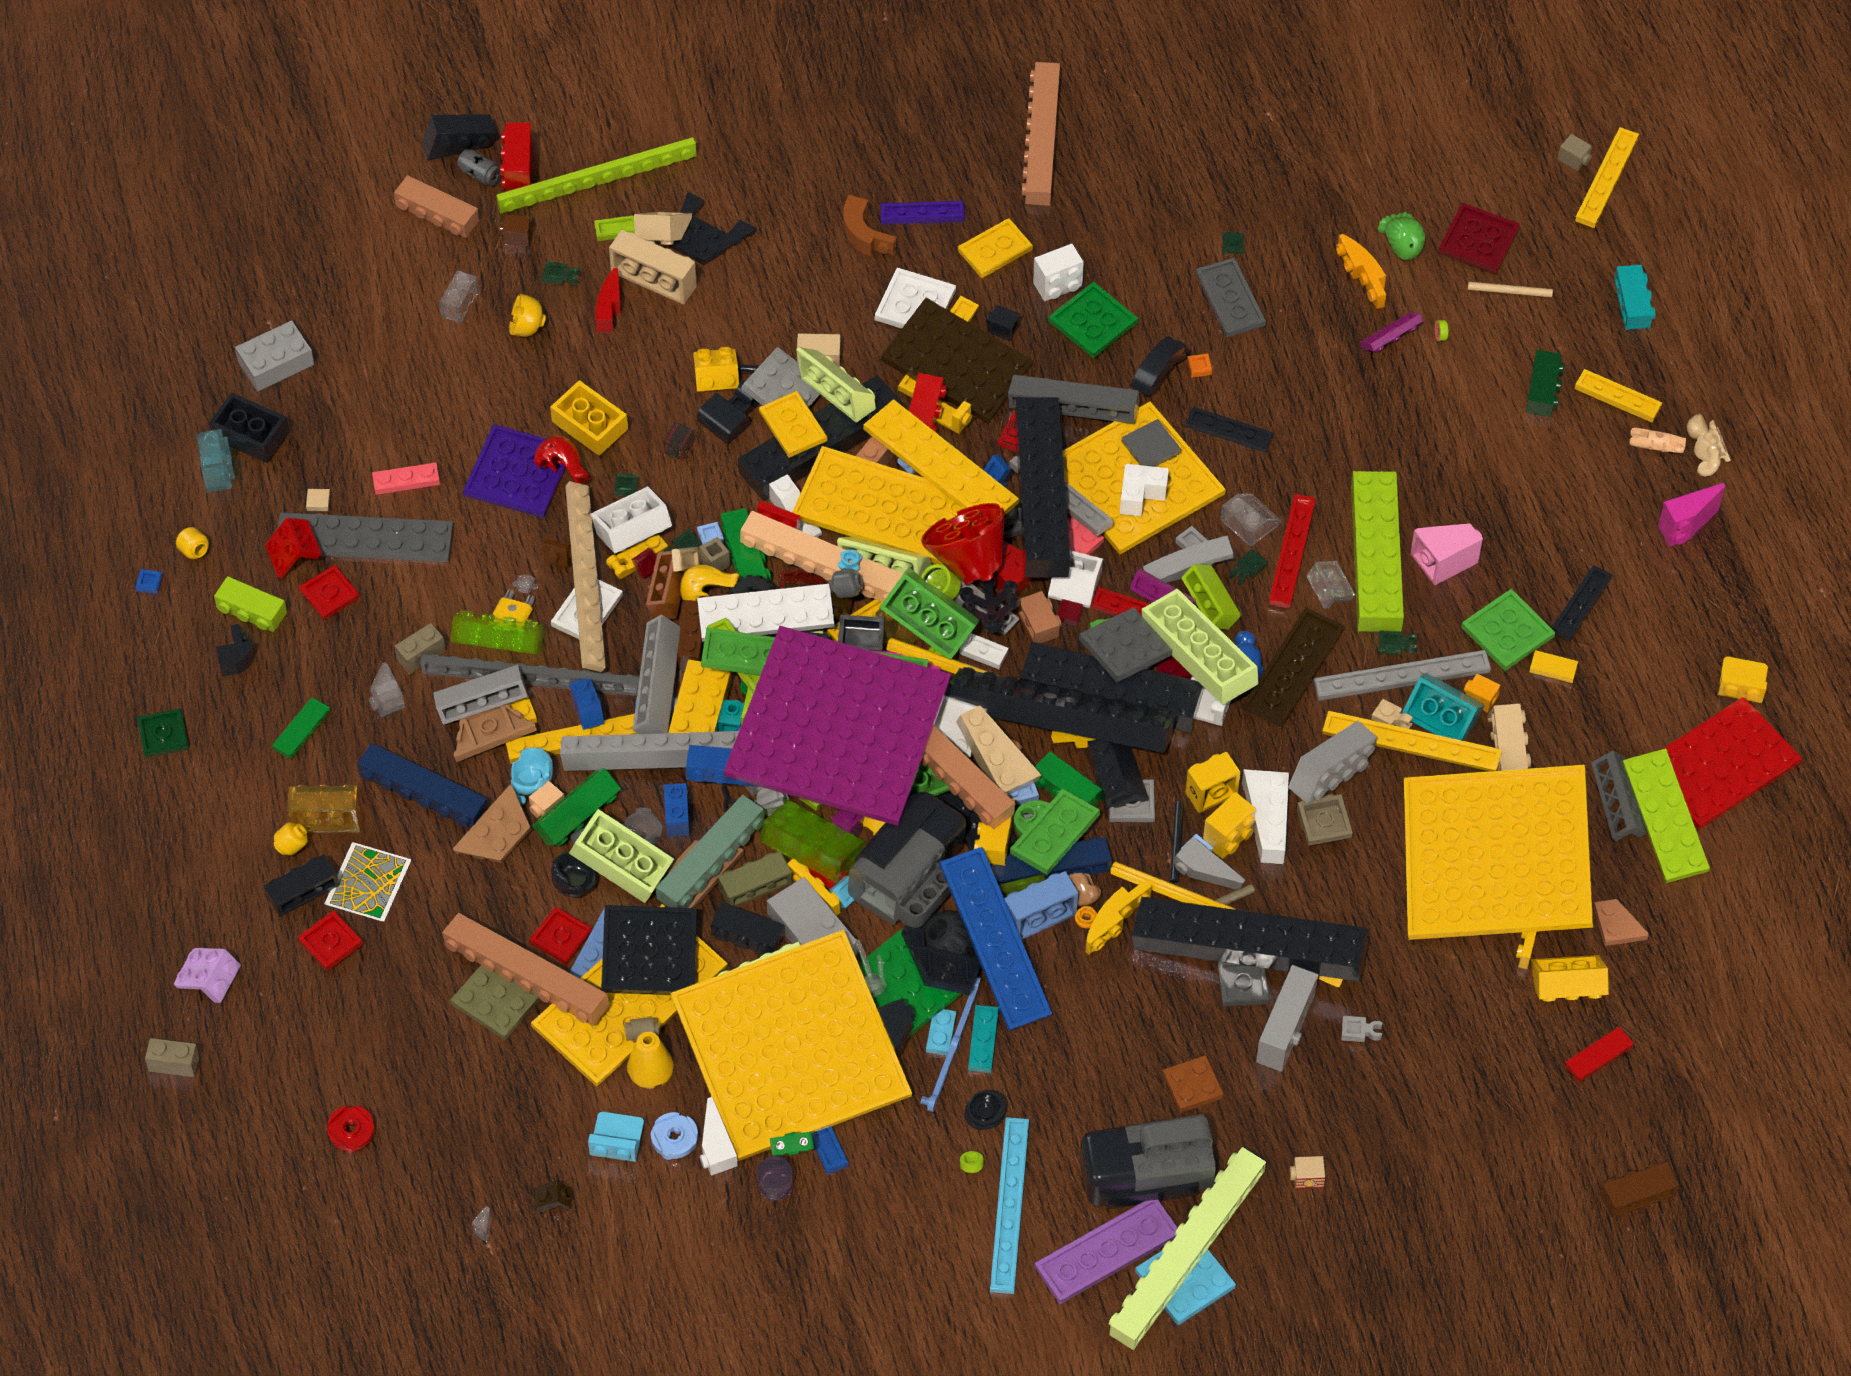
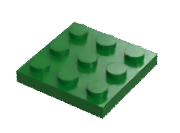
(1093, 320)

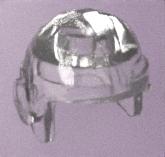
(645, 825)

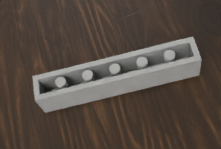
(657, 676)

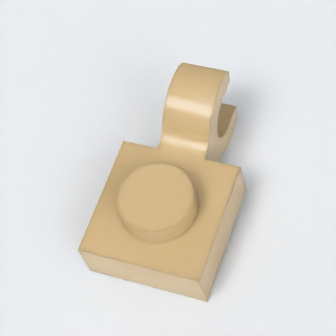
(1391, 714)

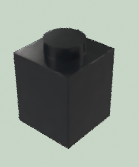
(1003, 322)

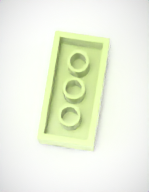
(621, 856)

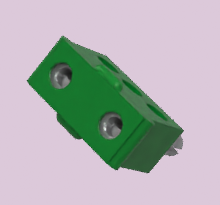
(791, 1143)

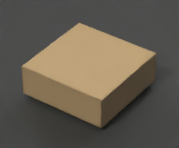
(318, 500)

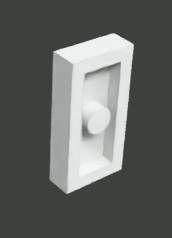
(984, 651)

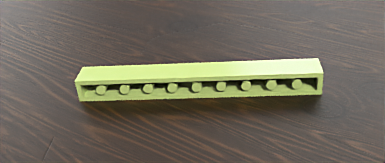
(1187, 1248)

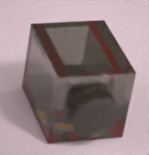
(679, 441)

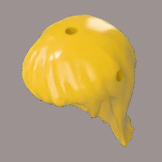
(702, 576)

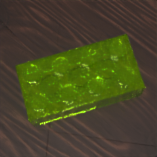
(811, 840)

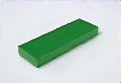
(301, 728)

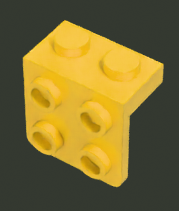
(716, 369)
(1743, 679)

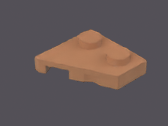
(1617, 923)

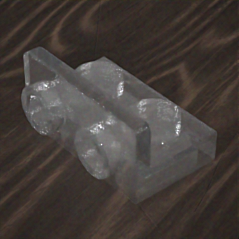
(1329, 583)

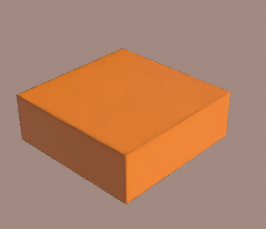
(1199, 365)

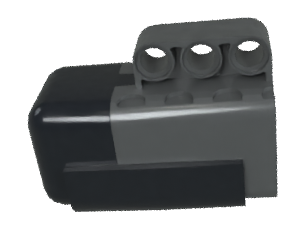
(903, 862)
(1147, 1162)

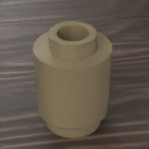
(639, 1026)

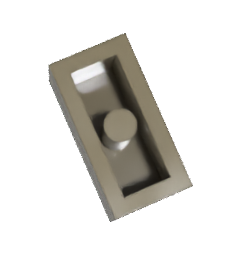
(424, 641)
(172, 1057)

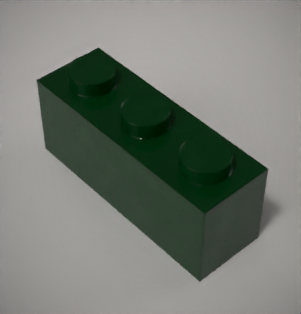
(1544, 383)

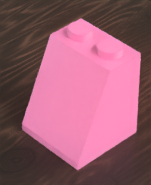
(1446, 550)

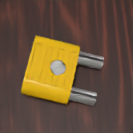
(514, 608)

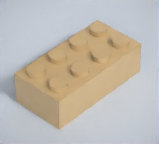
(653, 266)

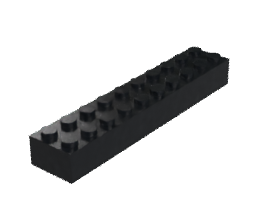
(1041, 487)
(1065, 709)
(1250, 938)

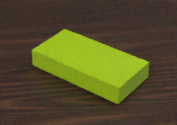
(609, 228)

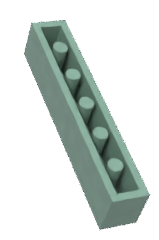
(710, 853)

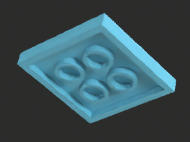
(1200, 1289)

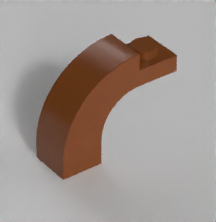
(859, 234)

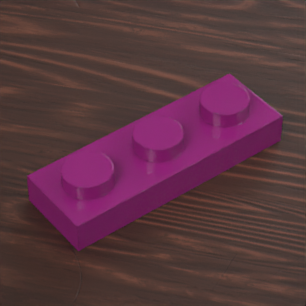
(1391, 332)
(1152, 587)

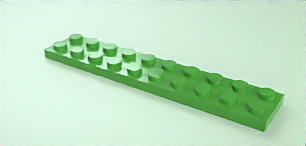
(749, 652)

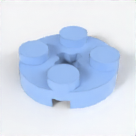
(672, 1148)

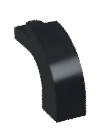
(1157, 364)

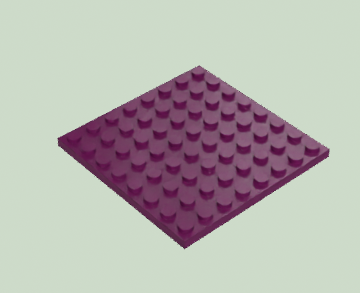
(838, 725)

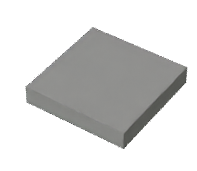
(1136, 812)

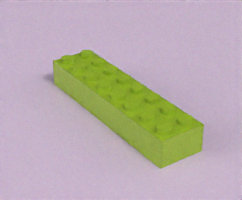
(1377, 551)

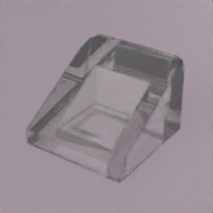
(482, 1223)

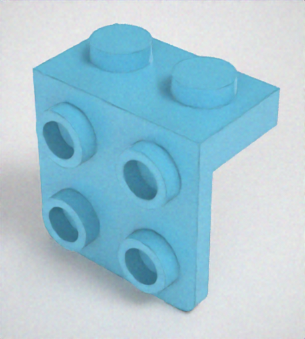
(616, 1136)

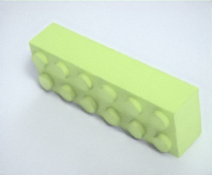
(1201, 647)

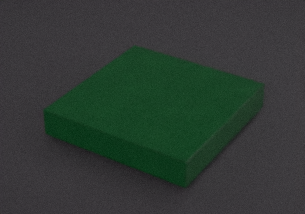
(162, 733)

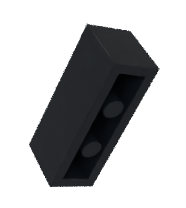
(301, 885)
(747, 929)

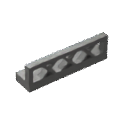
(1623, 790)

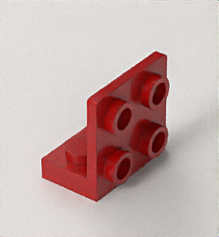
(289, 542)

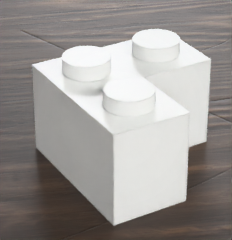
(1142, 483)

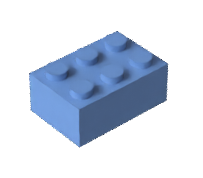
(1043, 904)

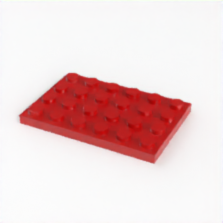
(1728, 760)

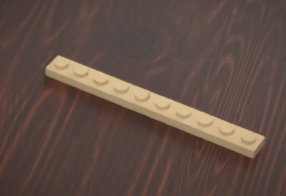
(585, 577)

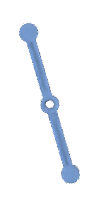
(931, 1102)

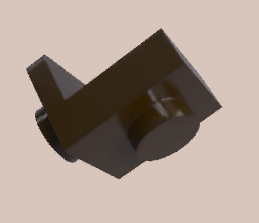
(552, 1195)

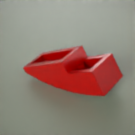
(608, 303)

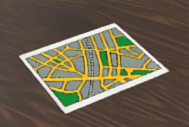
(368, 881)

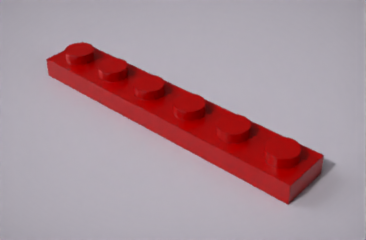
(1292, 551)

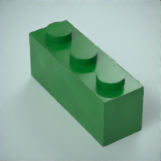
(1059, 775)

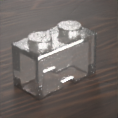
(459, 296)

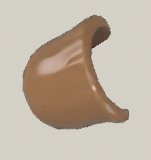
(1087, 891)

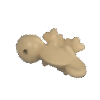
(1709, 445)

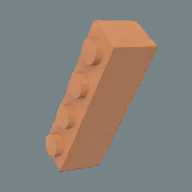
(436, 206)

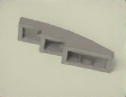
(1178, 563)

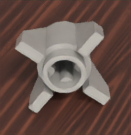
(770, 800)

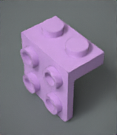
(208, 970)

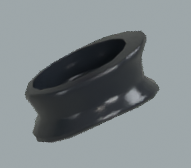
(985, 1110)

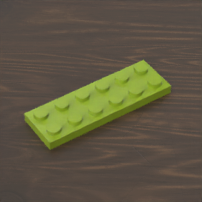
(1665, 816)

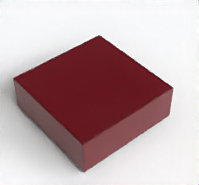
(645, 562)
(1070, 612)

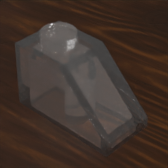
(385, 692)

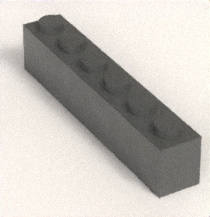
(1080, 398)

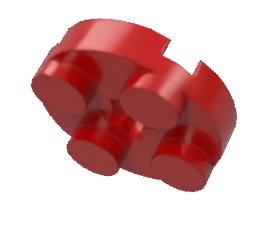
(353, 1140)

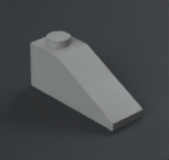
(1204, 865)

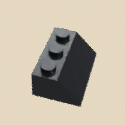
(1116, 773)

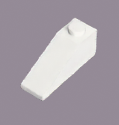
(785, 495)
(716, 1144)

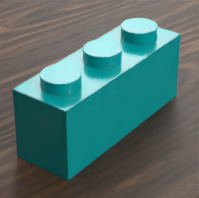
(1634, 297)

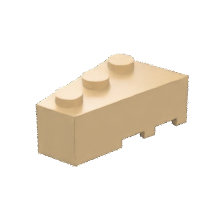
(1510, 736)

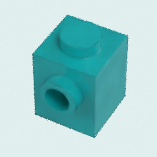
(730, 715)

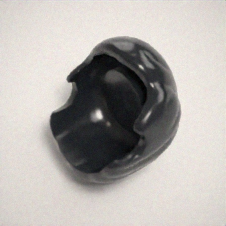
(572, 876)

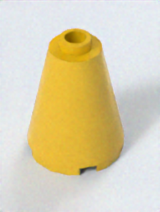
(649, 1061)

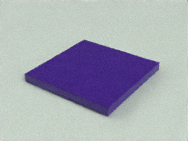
(509, 476)

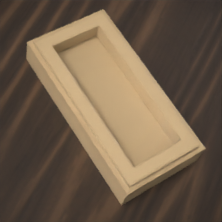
(685, 558)

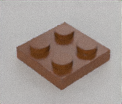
(1192, 1084)

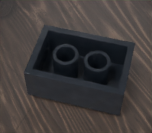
(250, 427)

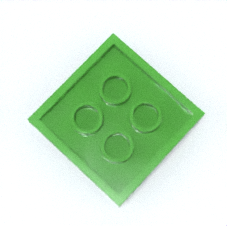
(1508, 630)

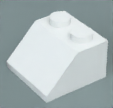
(946, 722)

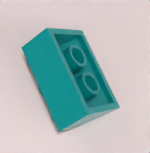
(1442, 708)

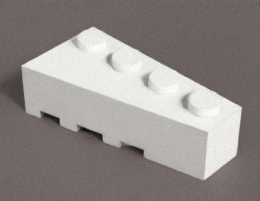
(1269, 796)

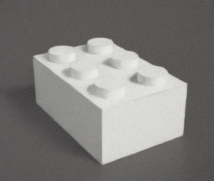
(631, 520)

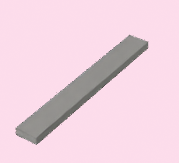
(1400, 675)

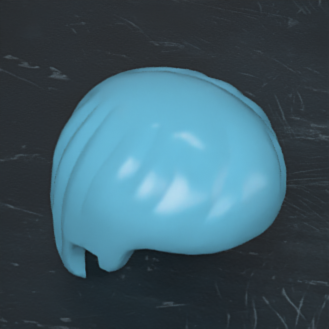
(531, 770)

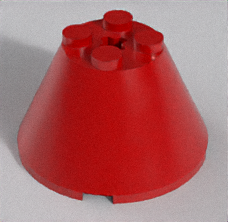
(969, 542)

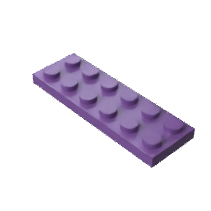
(1106, 1250)

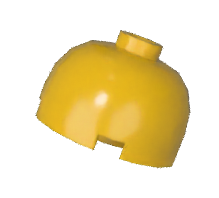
(526, 316)

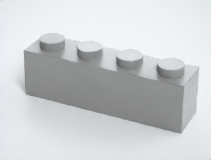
(480, 694)

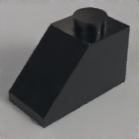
(897, 1022)

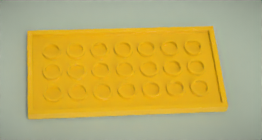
(872, 502)
(604, 1047)

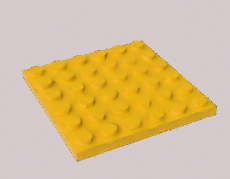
(1097, 472)

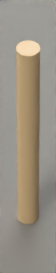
(1509, 289)

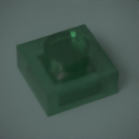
(1232, 243)
(625, 484)

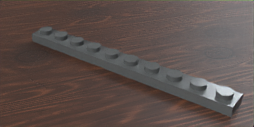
(532, 675)

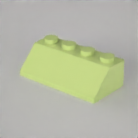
(835, 384)
(887, 556)

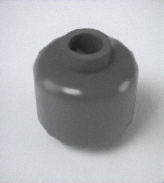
(846, 583)

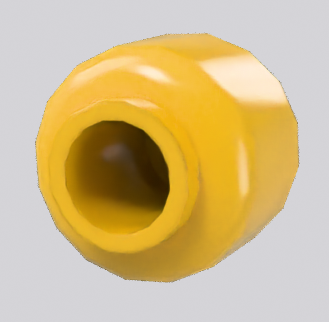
(192, 543)
(290, 838)

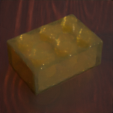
(325, 808)

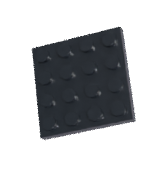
(648, 949)

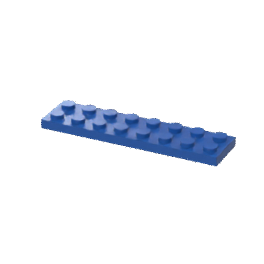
(995, 939)

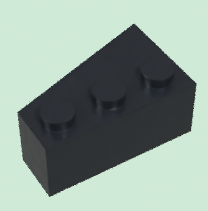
(455, 133)

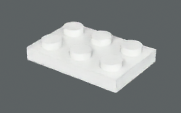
(566, 617)

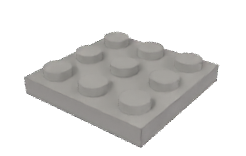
(777, 378)

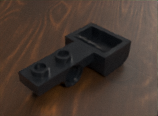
(727, 417)
(862, 632)

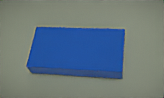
(829, 1150)

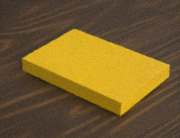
(995, 248)
(793, 424)

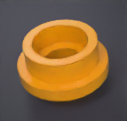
(1085, 911)

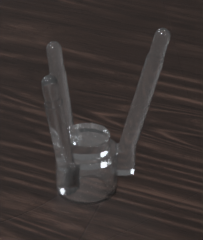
(875, 983)

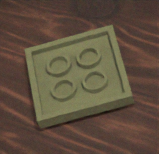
(494, 1002)

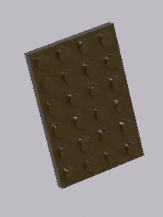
(969, 360)

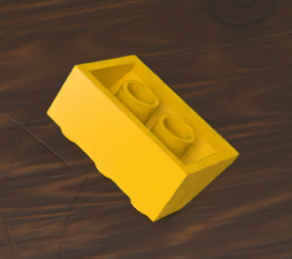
(1570, 977)

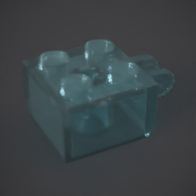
(215, 460)

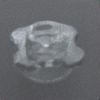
(525, 583)

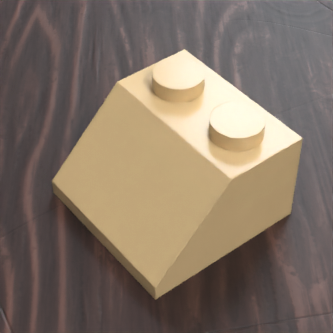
(661, 226)

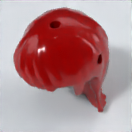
(561, 451)

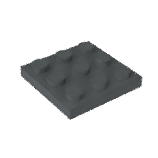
(1125, 644)

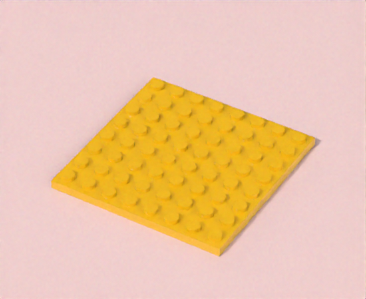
(1497, 852)
(791, 1044)

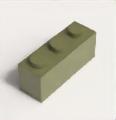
(755, 879)

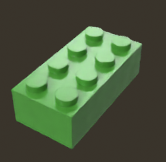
(929, 613)

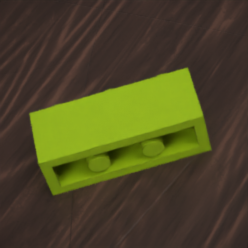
(1211, 595)
(250, 604)

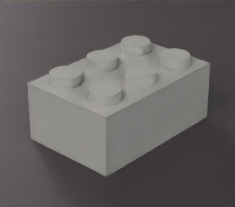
(274, 355)

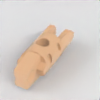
(1657, 440)

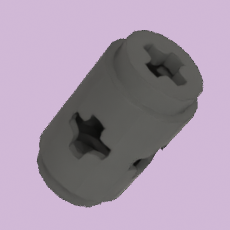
(479, 167)

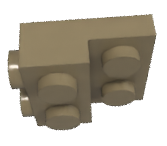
(1324, 819)

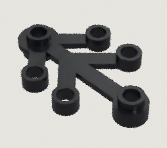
(992, 620)

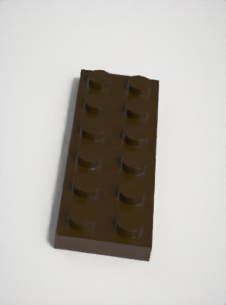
(1293, 667)

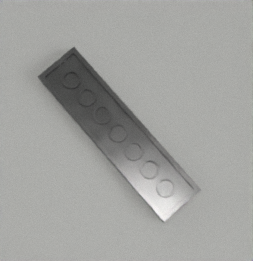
(379, 537)

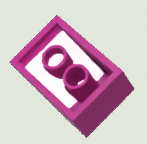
(1689, 513)

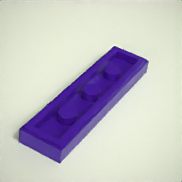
(922, 212)

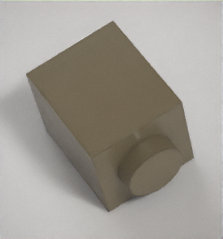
(1575, 152)
(714, 554)

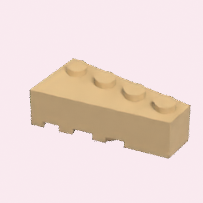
(996, 752)

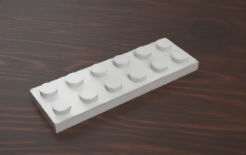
(767, 610)

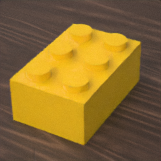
(589, 418)

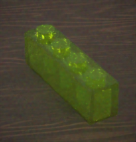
(497, 633)

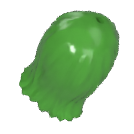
(1401, 232)

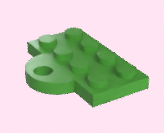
(1051, 829)

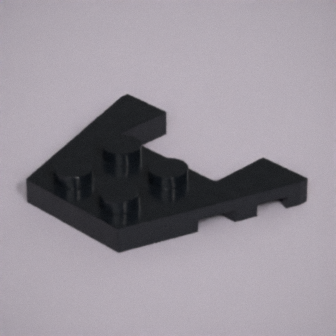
(703, 241)
(941, 968)

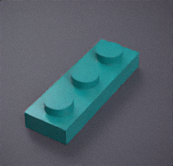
(983, 1039)

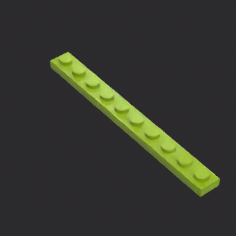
(596, 175)

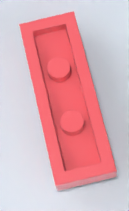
(405, 478)

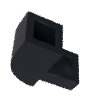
(237, 656)

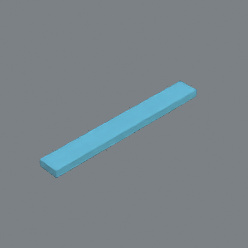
(1009, 1205)

